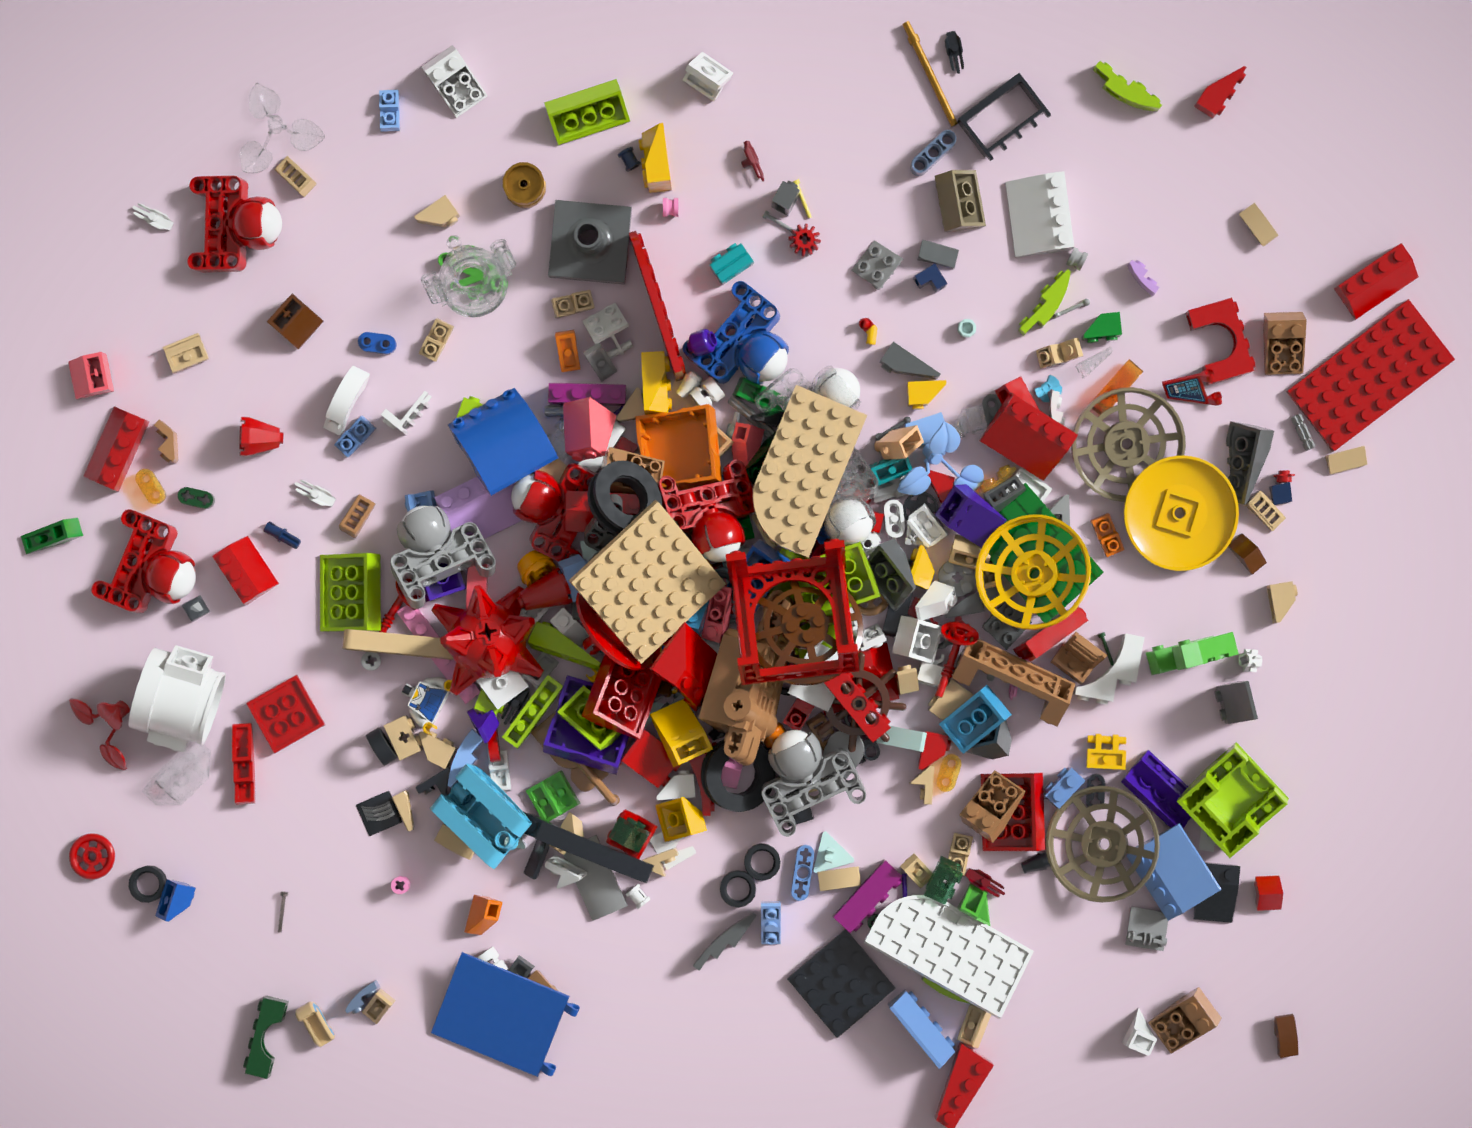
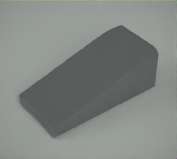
(938, 254)

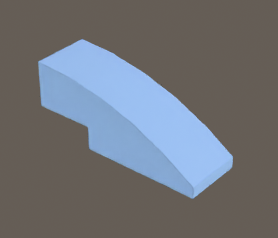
(464, 755)

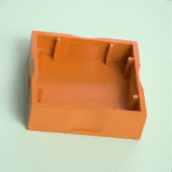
(685, 442)

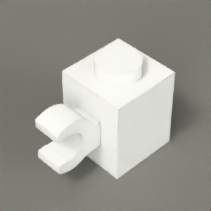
(930, 673)

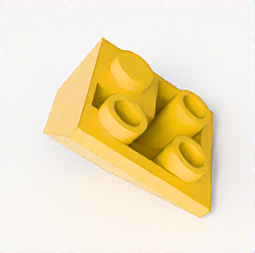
(921, 568)

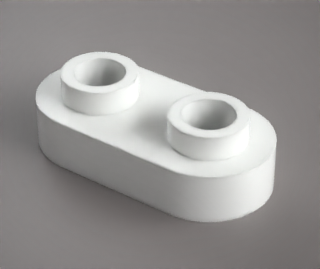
(894, 518)

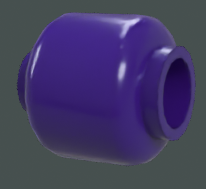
(702, 342)

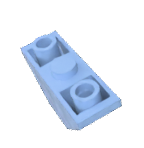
(770, 922)

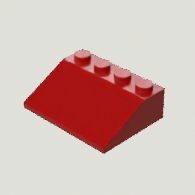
(1028, 437)
(621, 698)
(1026, 826)

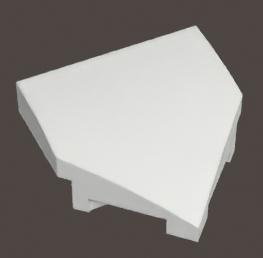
(924, 528)

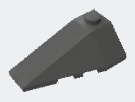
(1247, 454)

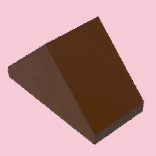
(1247, 553)

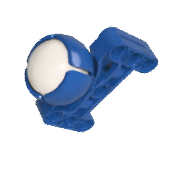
(752, 347)

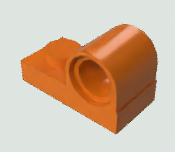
(567, 350)

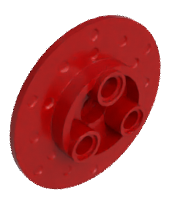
(604, 639)

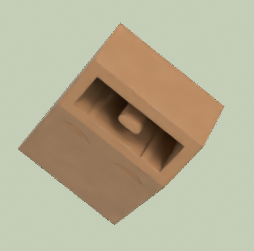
(1284, 342)
(652, 465)
(992, 806)
(1185, 1020)

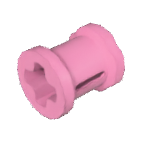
(406, 886)

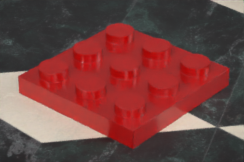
(285, 714)

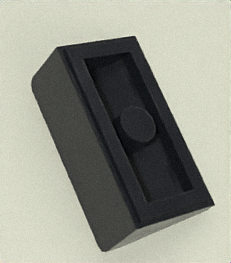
(536, 859)

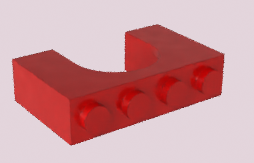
(1225, 315)

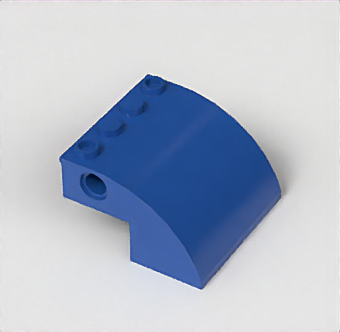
(503, 441)

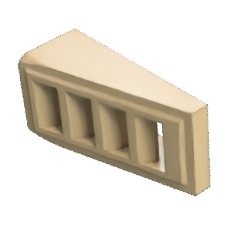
(305, 183)
(1260, 495)
(403, 806)

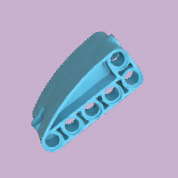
(482, 815)

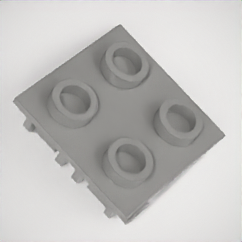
(877, 265)
(1147, 929)

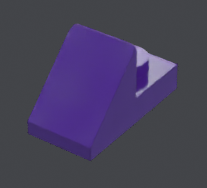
(484, 724)

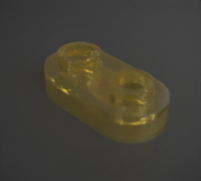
(150, 487)
(950, 773)

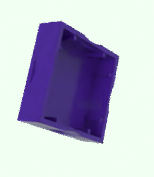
(567, 743)

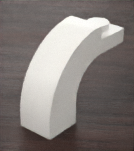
(344, 400)

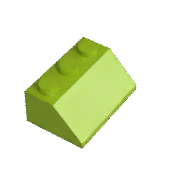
(572, 713)

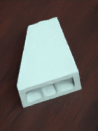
(905, 738)

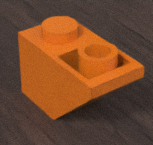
(482, 914)

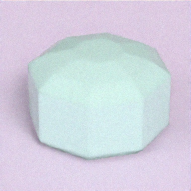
(966, 328)

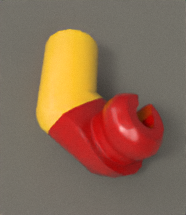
(871, 330)

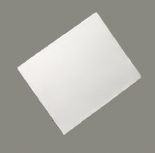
(817, 694)

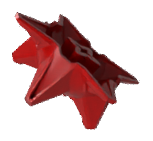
(470, 646)

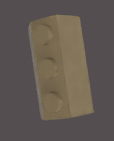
(960, 200)

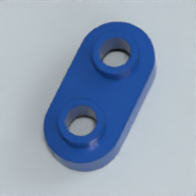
(376, 343)

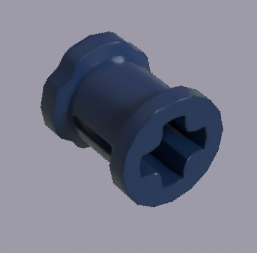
(629, 159)

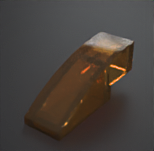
(1123, 378)

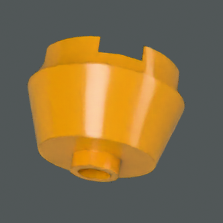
(534, 566)

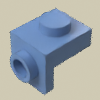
(420, 499)

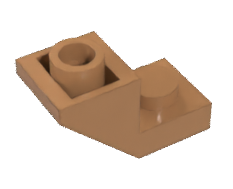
(170, 446)

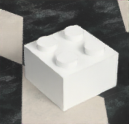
(917, 639)

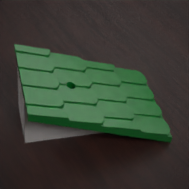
(1030, 504)

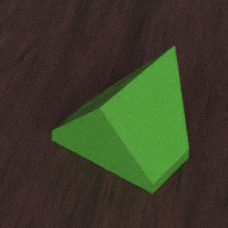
(975, 904)

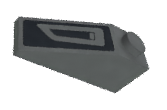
(903, 362)

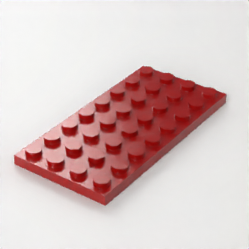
(1370, 375)

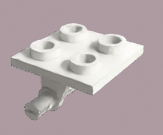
(605, 325)

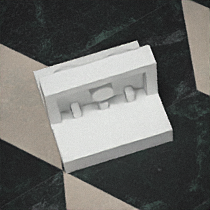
(707, 76)

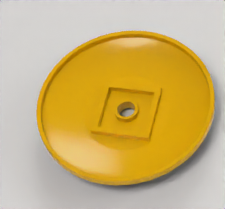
(1208, 517)

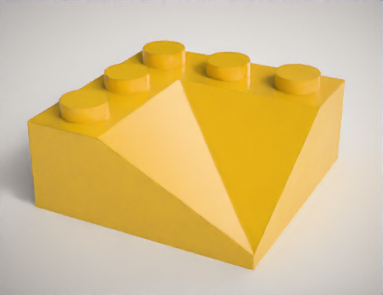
(656, 166)
(655, 382)

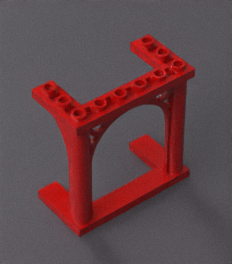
(741, 576)

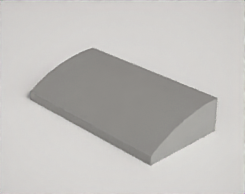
(599, 887)

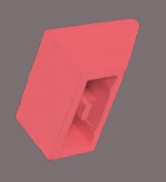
(91, 375)

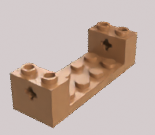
(1018, 672)

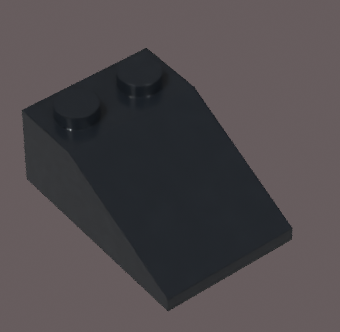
(1222, 904)

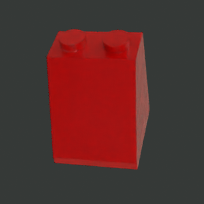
(650, 759)

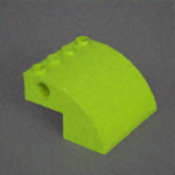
(1232, 800)

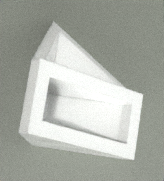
(1139, 1035)

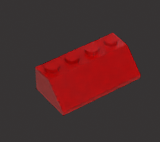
(1377, 281)
(116, 449)
(579, 513)

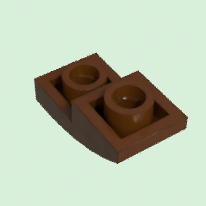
(1286, 1034)

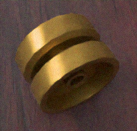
(524, 196)

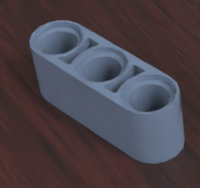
(936, 144)

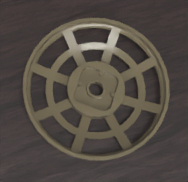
(1122, 430)
(1091, 846)

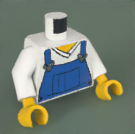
(427, 701)

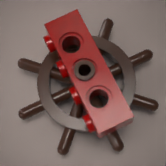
(859, 707)

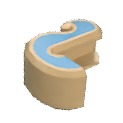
(315, 1023)

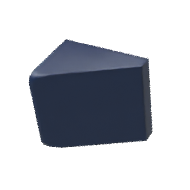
(1281, 493)

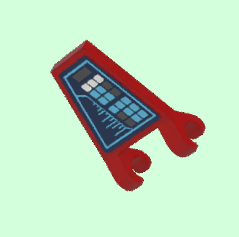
(1192, 389)

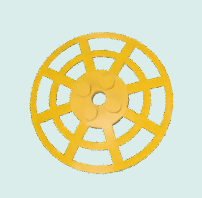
(1025, 564)

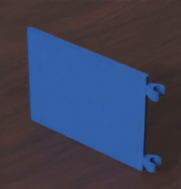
(501, 1015)

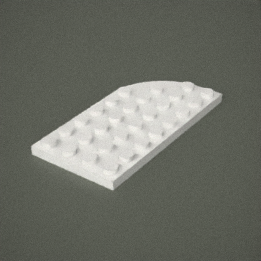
(951, 950)

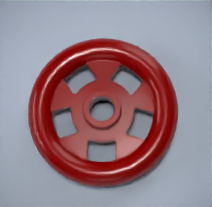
(83, 842)

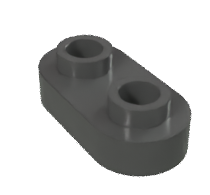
(990, 412)

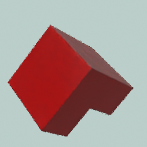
(1268, 893)

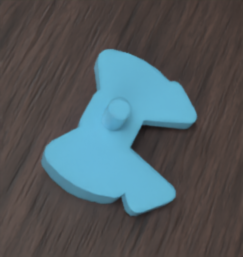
(1051, 383)

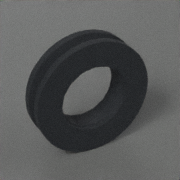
(599, 493)
(717, 793)

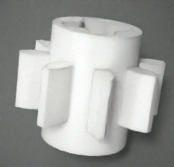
(1250, 660)

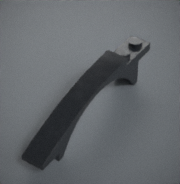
(587, 849)

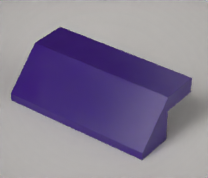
(1157, 789)

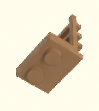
(1078, 657)

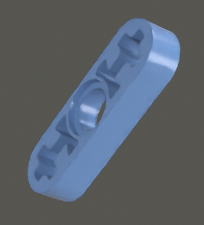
(795, 886)

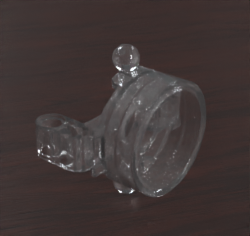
(473, 300)

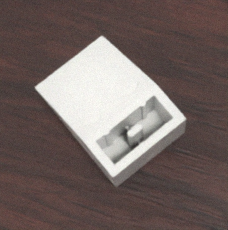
(454, 81)

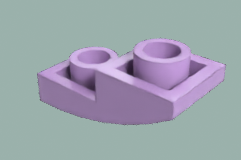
(1138, 272)

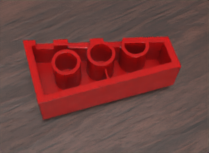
(964, 1081)

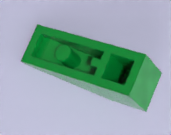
(52, 535)

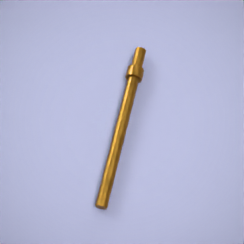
(914, 41)

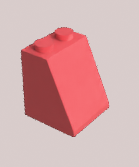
(587, 428)

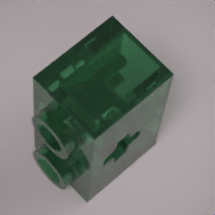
(629, 833)
(940, 890)

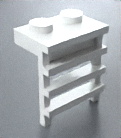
(402, 425)
(872, 636)

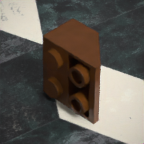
(295, 321)

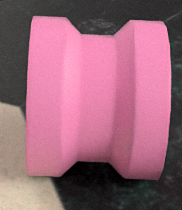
(670, 207)

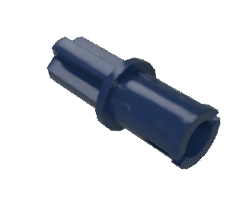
(282, 535)

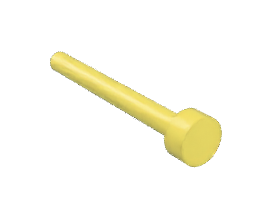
(797, 182)

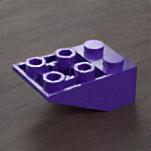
(969, 514)

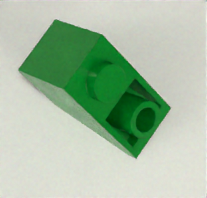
(1105, 326)

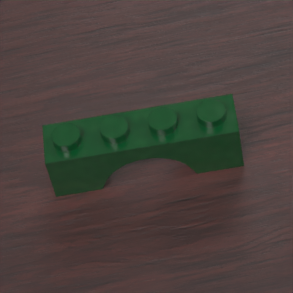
(260, 1060)

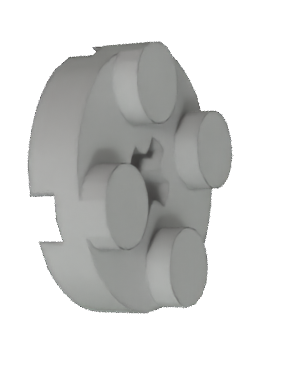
(965, 585)

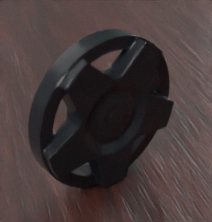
(914, 505)

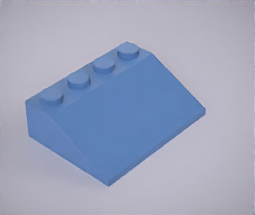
(1180, 873)

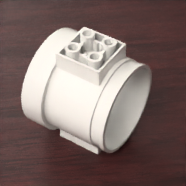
(176, 698)

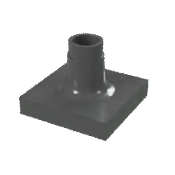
(599, 262)

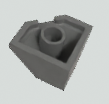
(995, 744)

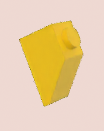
(923, 392)

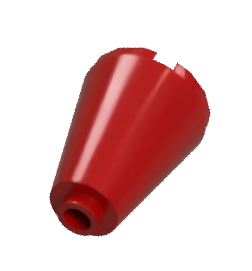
(545, 592)

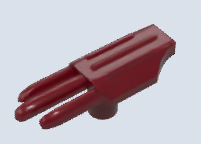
(752, 159)
(982, 881)

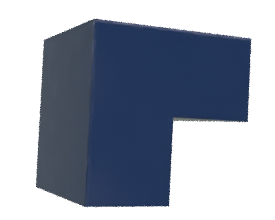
(931, 275)

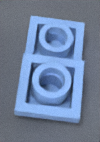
(389, 110)

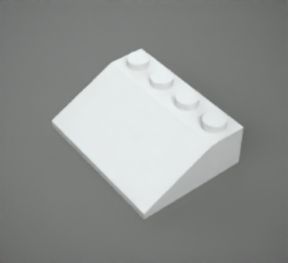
(1040, 214)

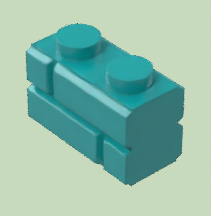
(731, 263)
(890, 469)

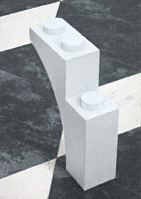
(1124, 669)

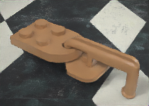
(581, 775)

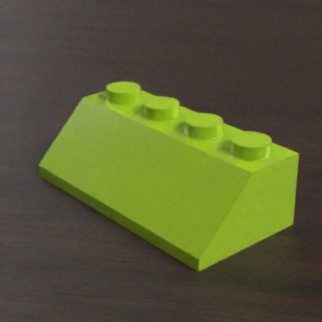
(587, 111)

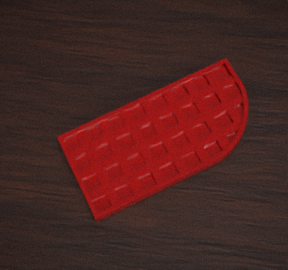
(658, 305)

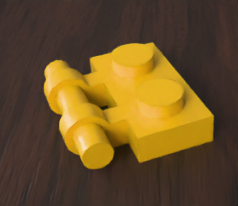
(1106, 758)

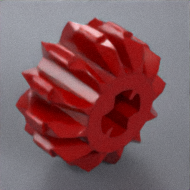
(810, 236)

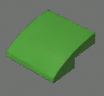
(553, 796)

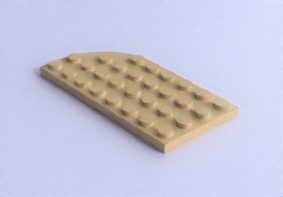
(804, 468)

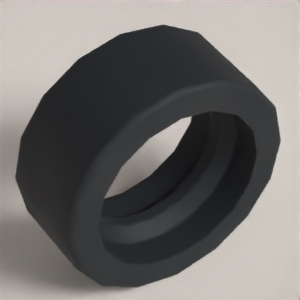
(381, 746)
(762, 876)
(133, 883)
(723, 889)

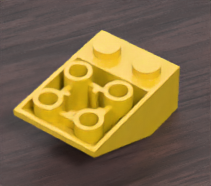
(680, 732)

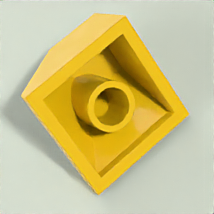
(682, 817)

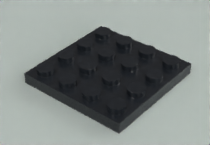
(841, 983)

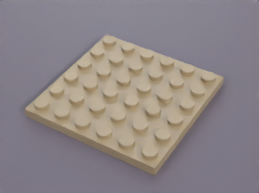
(647, 581)

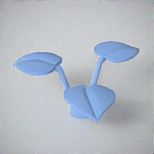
(944, 440)

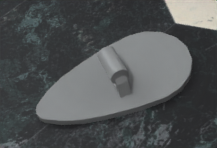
(840, 741)

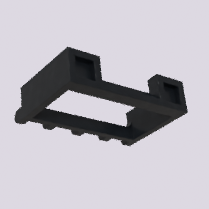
(1005, 88)

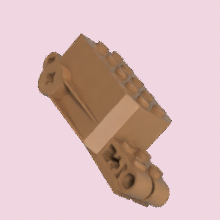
(740, 710)

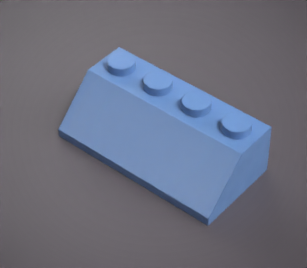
(921, 1027)

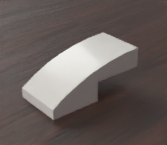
(500, 772)

